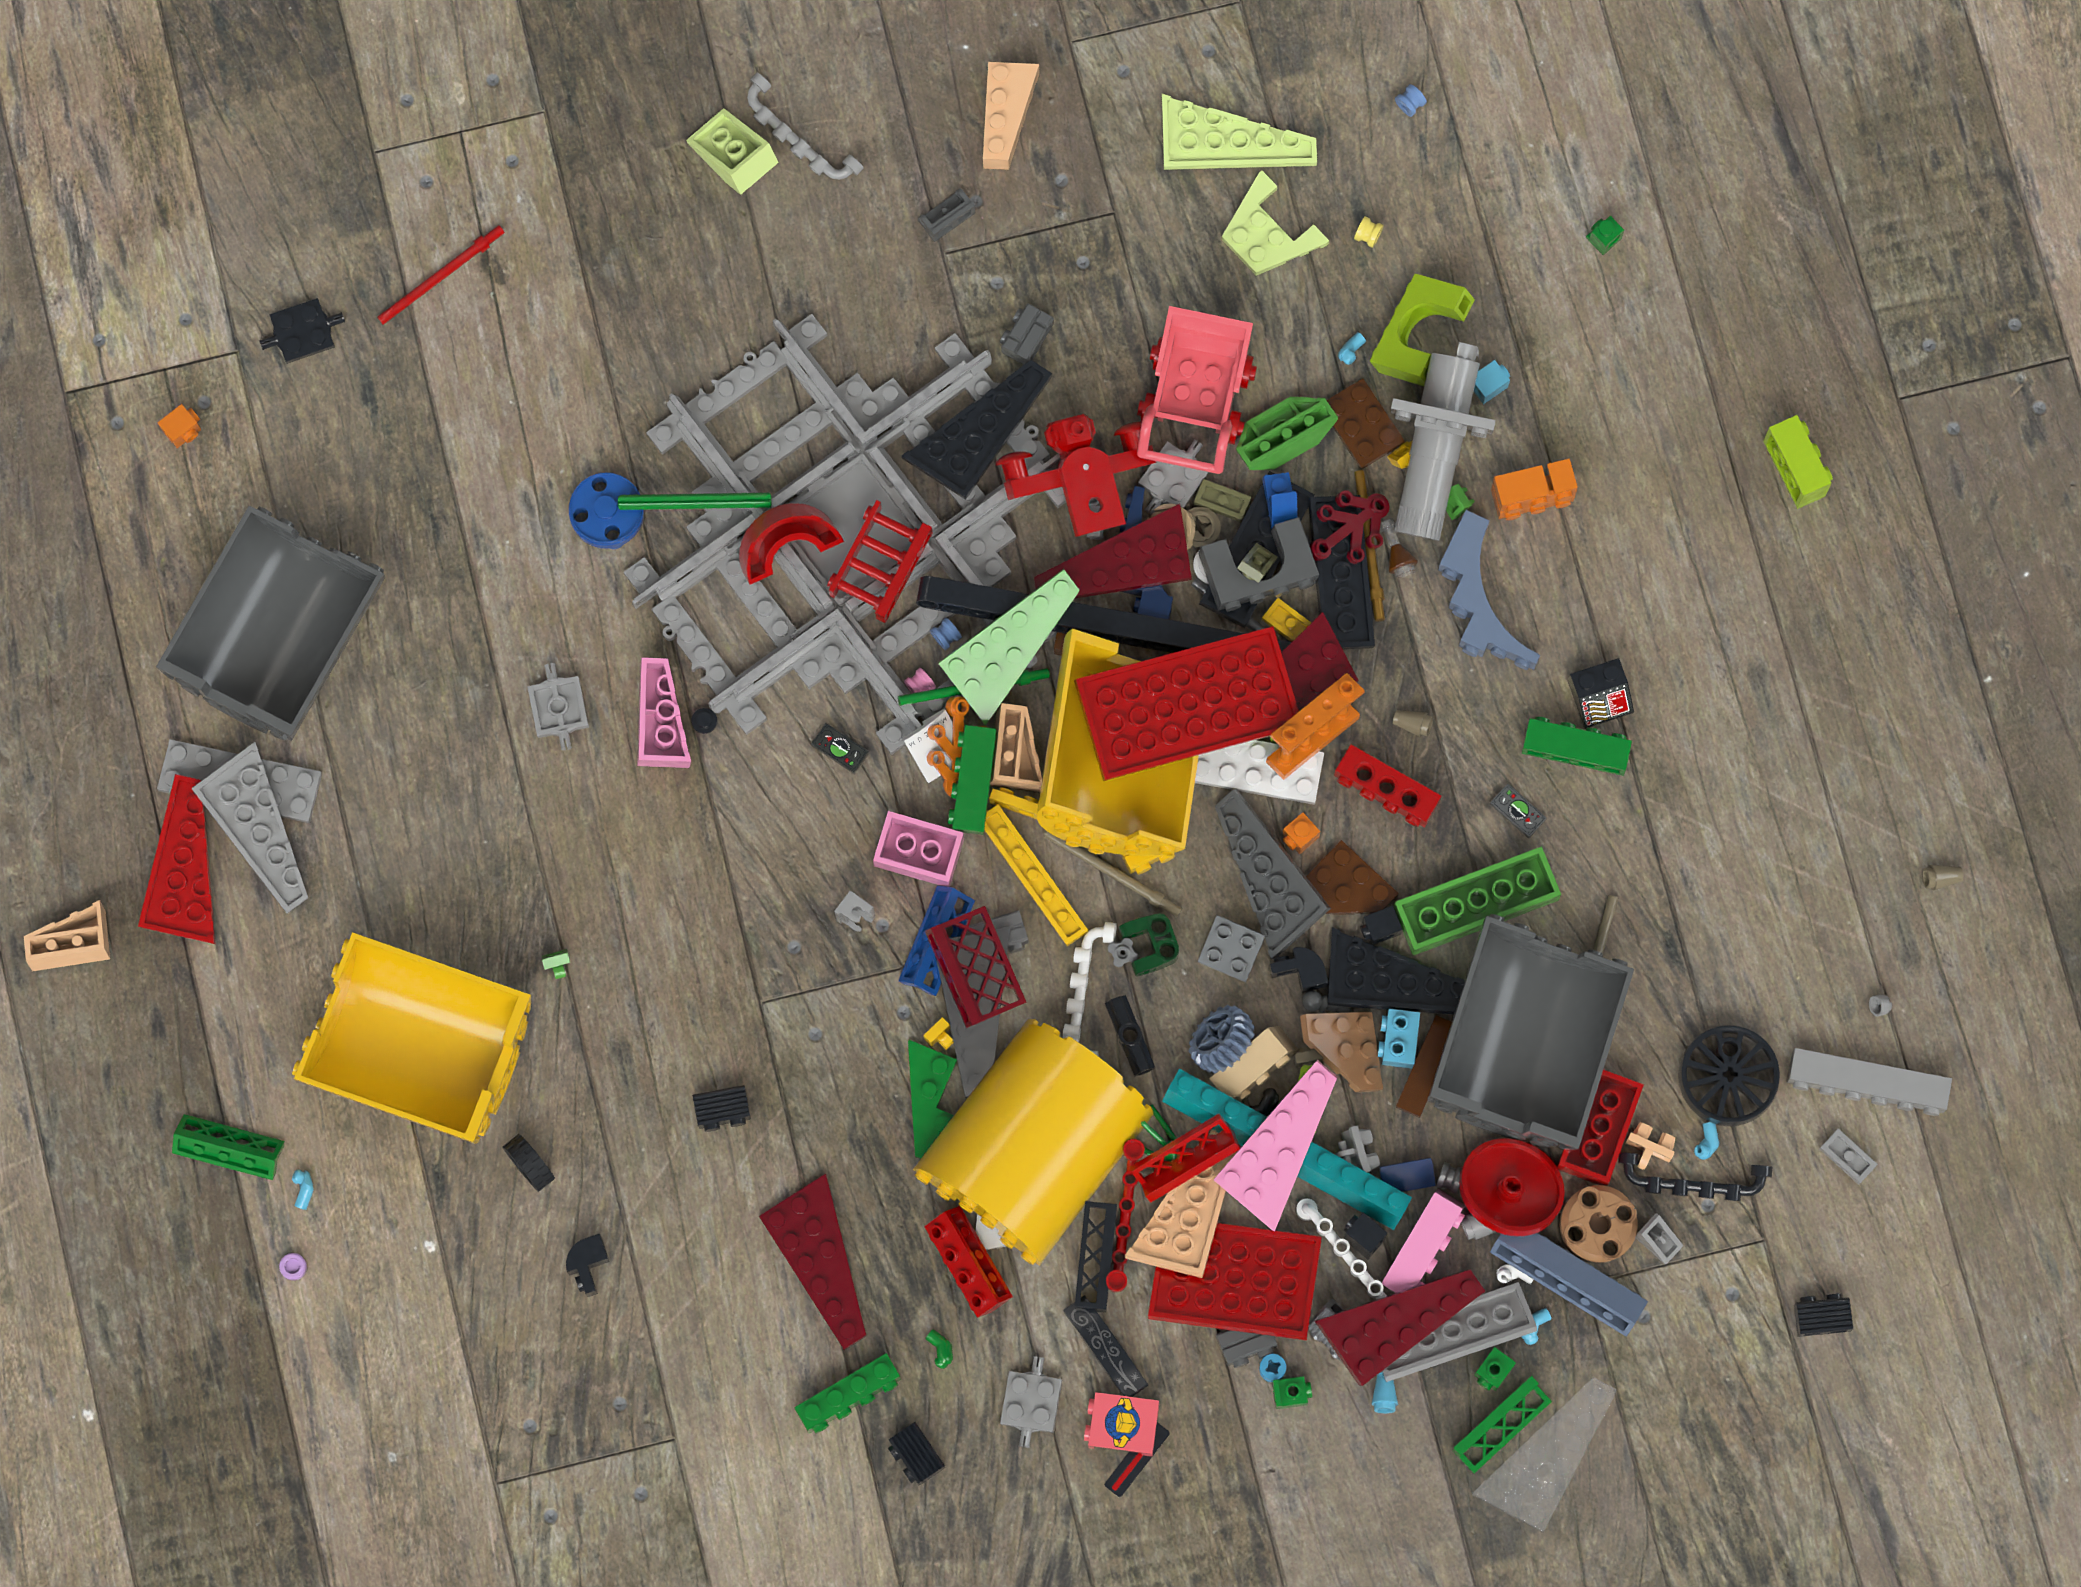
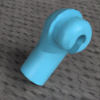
(306, 1188)

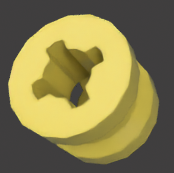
(1368, 231)

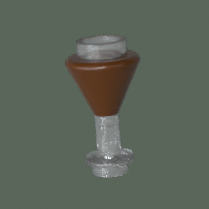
(1401, 561)

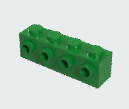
(1577, 746)
(974, 779)
(848, 1393)

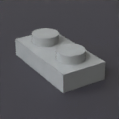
(1848, 1156)

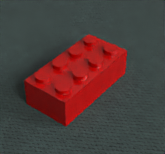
(1604, 1130)

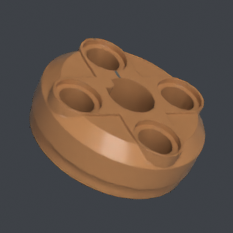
(1598, 1223)

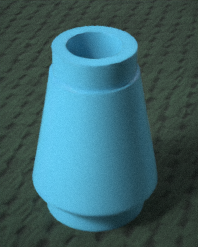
(1384, 1396)

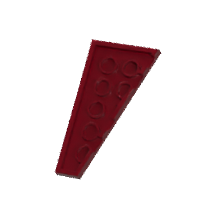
(1134, 559)
(1315, 661)

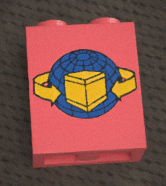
(1122, 1423)

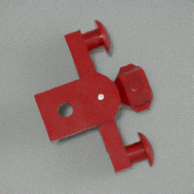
(1081, 472)

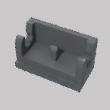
(947, 215)

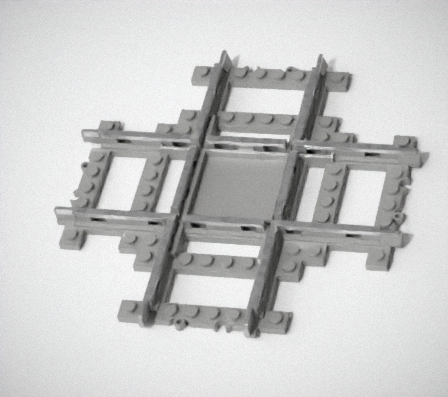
(844, 498)

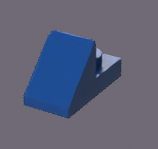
(1280, 498)

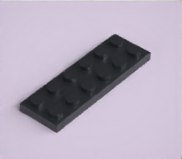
(1254, 529)
(1342, 586)

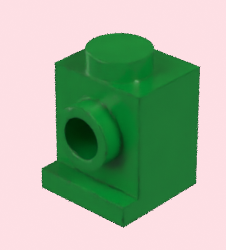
(1605, 234)
(1282, 1397)

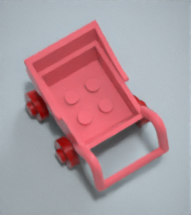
(1199, 370)

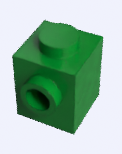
(1494, 1370)

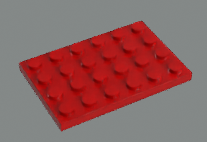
(1250, 1284)

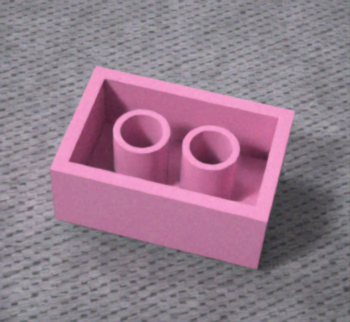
(918, 849)

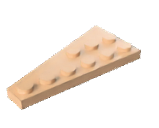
(1183, 1225)

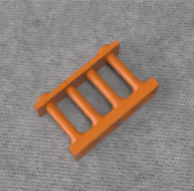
(1315, 726)

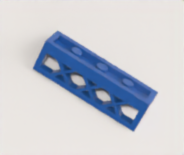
(921, 957)

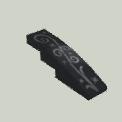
(1106, 1349)

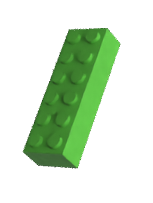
(1463, 903)

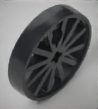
(1725, 1063)

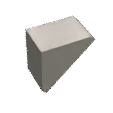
(1659, 1239)

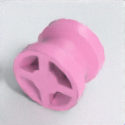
(919, 682)

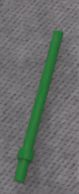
(1024, 679)

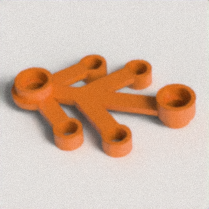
(951, 749)

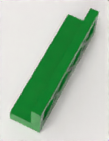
(225, 1150)
(1498, 1414)

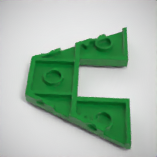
(928, 1079)

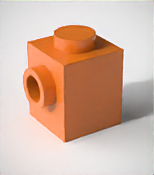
(180, 425)
(1300, 833)

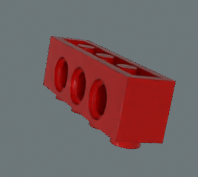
(1357, 760)

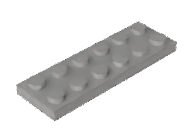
(292, 786)
(1479, 1325)

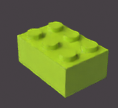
(1798, 461)

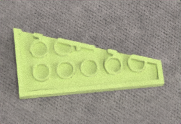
(1218, 139)

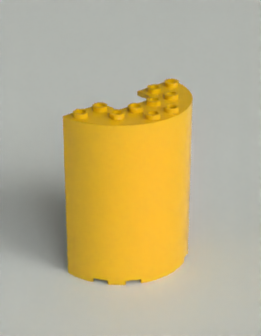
(1124, 815)
(416, 1039)
(1035, 1139)

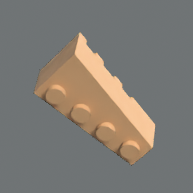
(1007, 102)

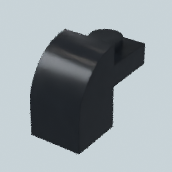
(1306, 964)
(584, 1256)

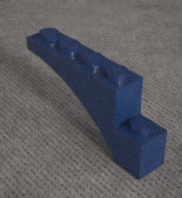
(1153, 599)

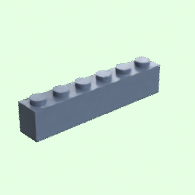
(1572, 1279)

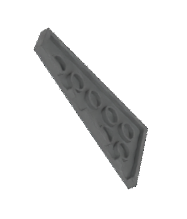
(1274, 883)

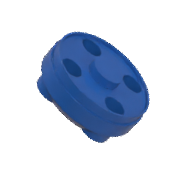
(604, 511)

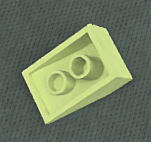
(733, 150)

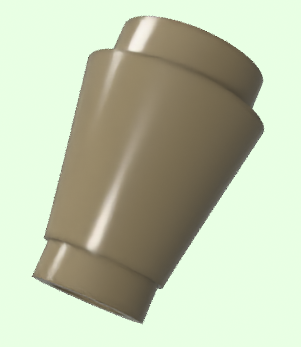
(1414, 722)
(1941, 876)

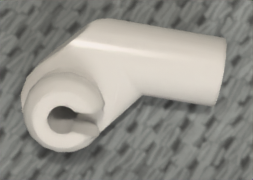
(1508, 1273)

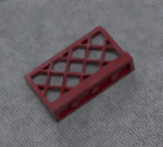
(953, 969)

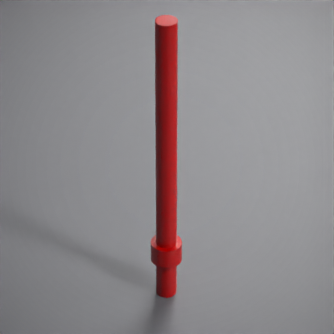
(480, 244)

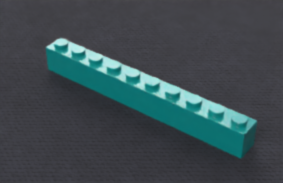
(1319, 1166)

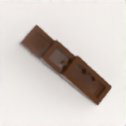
(1423, 1072)

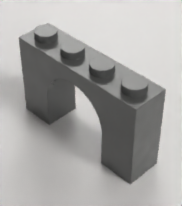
(1233, 589)

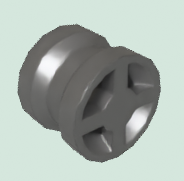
(1449, 1177)

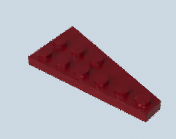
(813, 1245)
(1386, 1328)

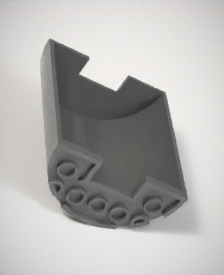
(270, 624)
(1529, 1036)

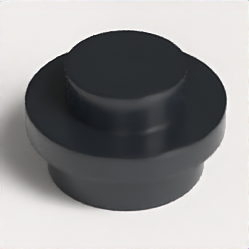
(704, 720)

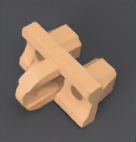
(1639, 1140)

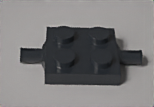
(302, 331)

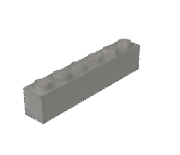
(1869, 1081)

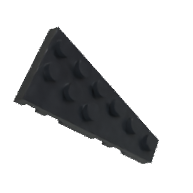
(973, 438)
(1386, 980)

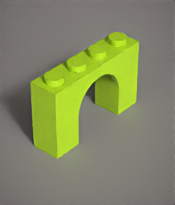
(1422, 299)

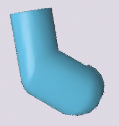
(1347, 351)
(1709, 1143)
(1539, 1317)

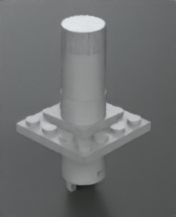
(1438, 439)

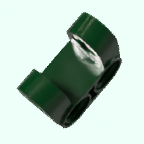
(1158, 940)

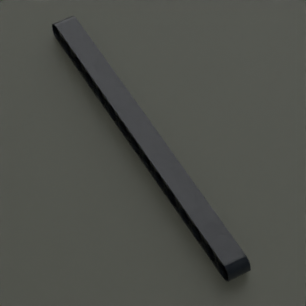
(1102, 622)

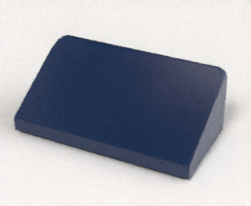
(1409, 1175)

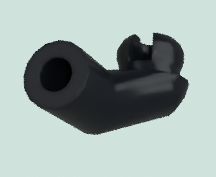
(1268, 1102)

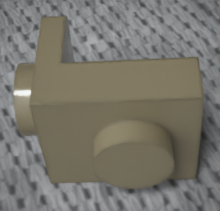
(1308, 1057)

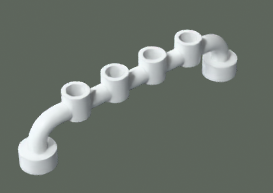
(1080, 980)
(1307, 1211)

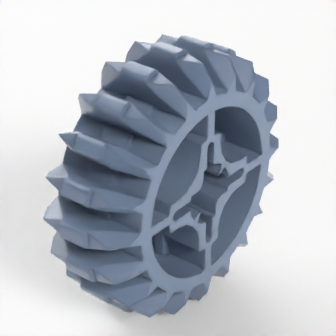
(1221, 1039)

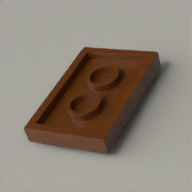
(1364, 424)

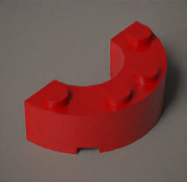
(779, 527)

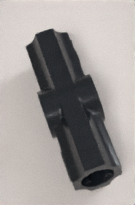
(1135, 1051)

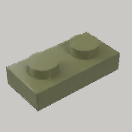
(1222, 500)
(1257, 563)

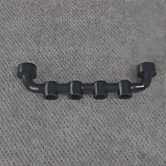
(1681, 1187)

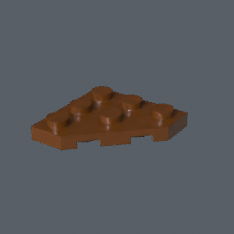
(1350, 883)

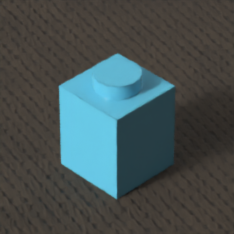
(1491, 381)

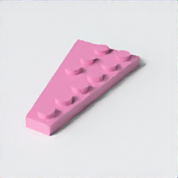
(1272, 1157)

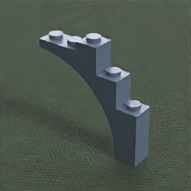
(1469, 600)

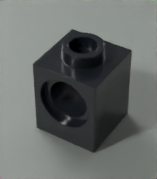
(1381, 926)

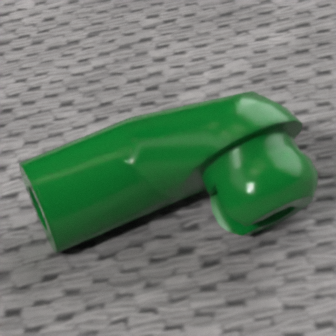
(943, 1349)

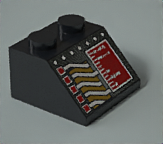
(1601, 693)

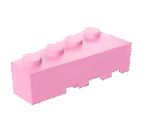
(659, 723)
(1424, 1242)

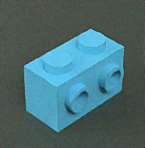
(1400, 1038)

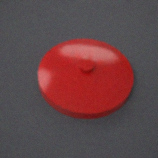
(1511, 1187)

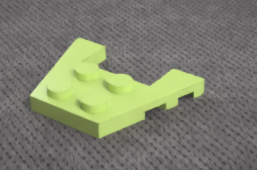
(1259, 238)

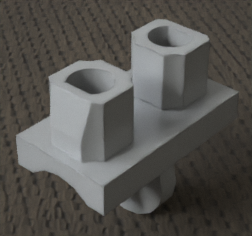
(1353, 1148)

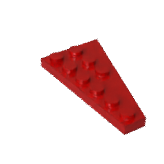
(179, 882)

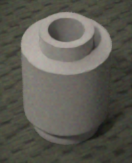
(1474, 1228)

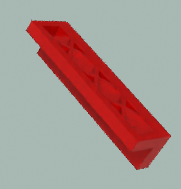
(1189, 1160)

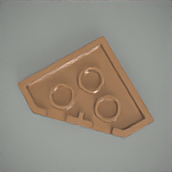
(1346, 1046)

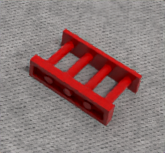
(894, 582)

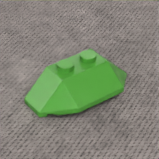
(1285, 432)

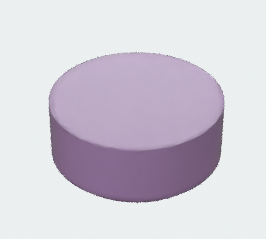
(293, 1266)

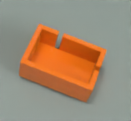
(1533, 491)

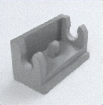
(852, 909)

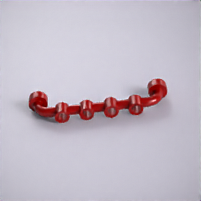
(1117, 1279)

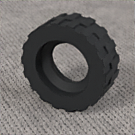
(528, 1162)

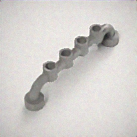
(800, 147)

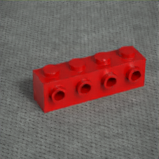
(968, 1261)

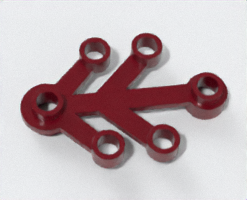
(1353, 524)

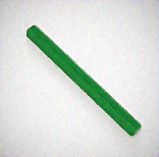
(694, 501)

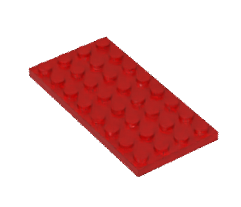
(1186, 703)

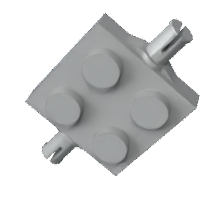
(1171, 482)
(558, 706)
(1031, 1402)

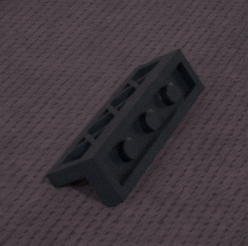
(1106, 1255)

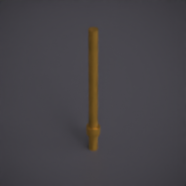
(1376, 591)

